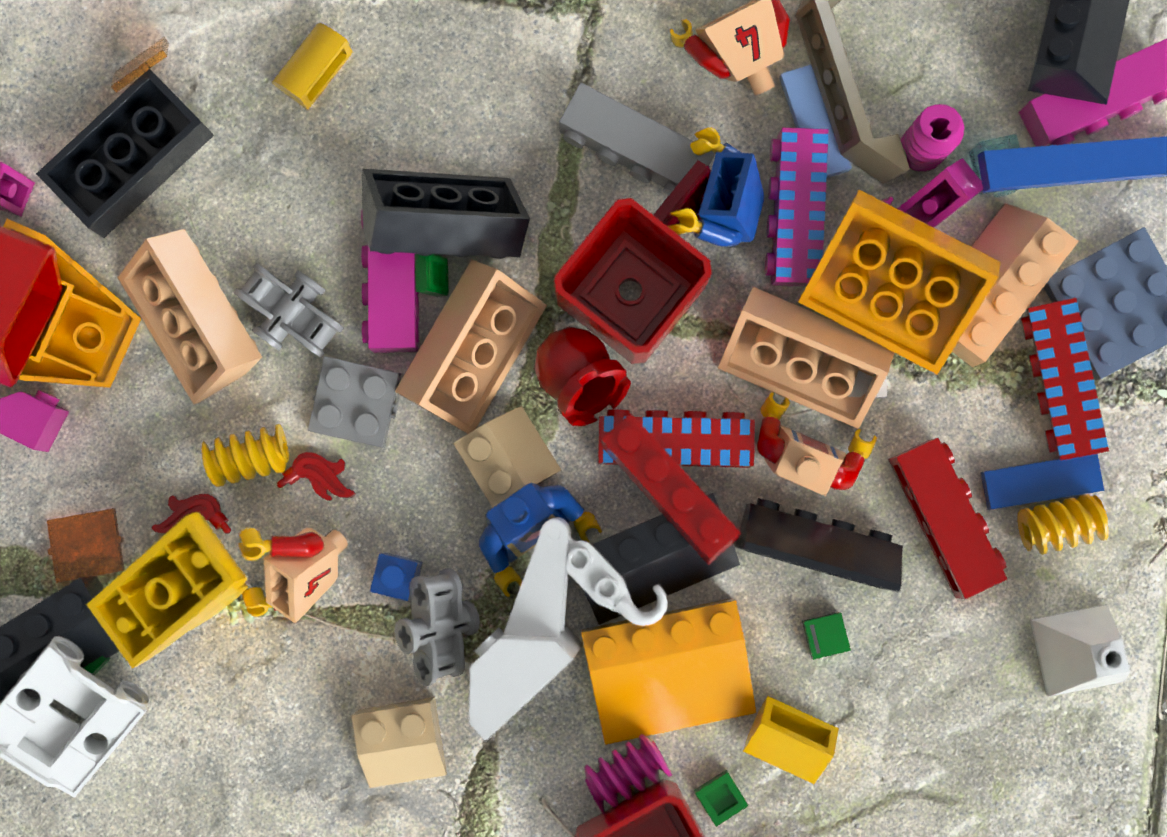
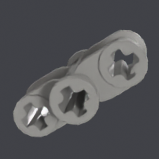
(288, 310)
(437, 626)

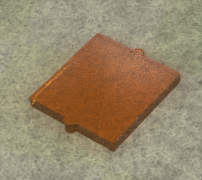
(140, 64)
(85, 545)

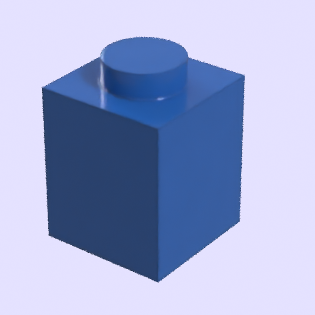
(394, 575)

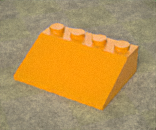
(900, 282)
(671, 672)

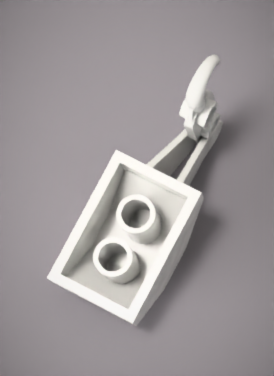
(535, 640)

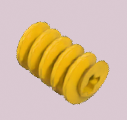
(246, 457)
(1063, 521)

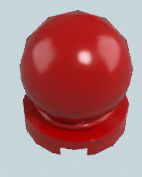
(579, 374)

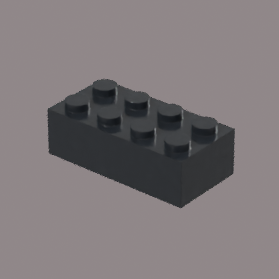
(125, 154)

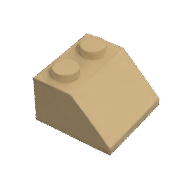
(506, 455)
(399, 742)

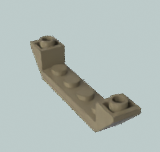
(879, 157)

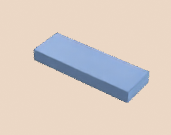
(810, 112)

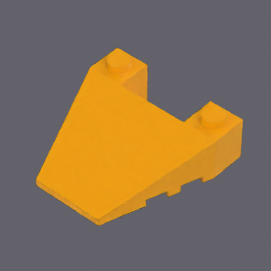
(85, 331)

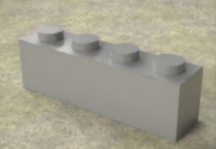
(628, 139)

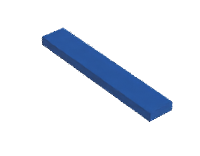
(1073, 164)

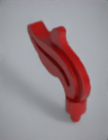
(320, 473)
(203, 503)

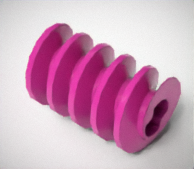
(932, 137)
(625, 772)

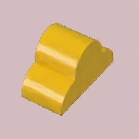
(168, 590)

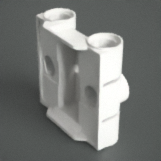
(48, 742)

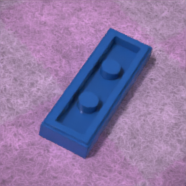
(1041, 481)

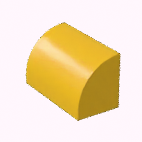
(313, 65)
(791, 740)

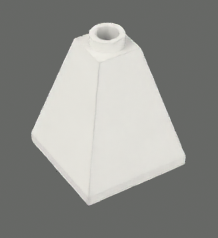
(1079, 650)

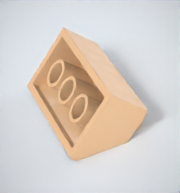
(1029, 255)
(188, 314)
(471, 346)
(804, 357)

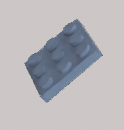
(1119, 301)

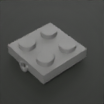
(354, 402)

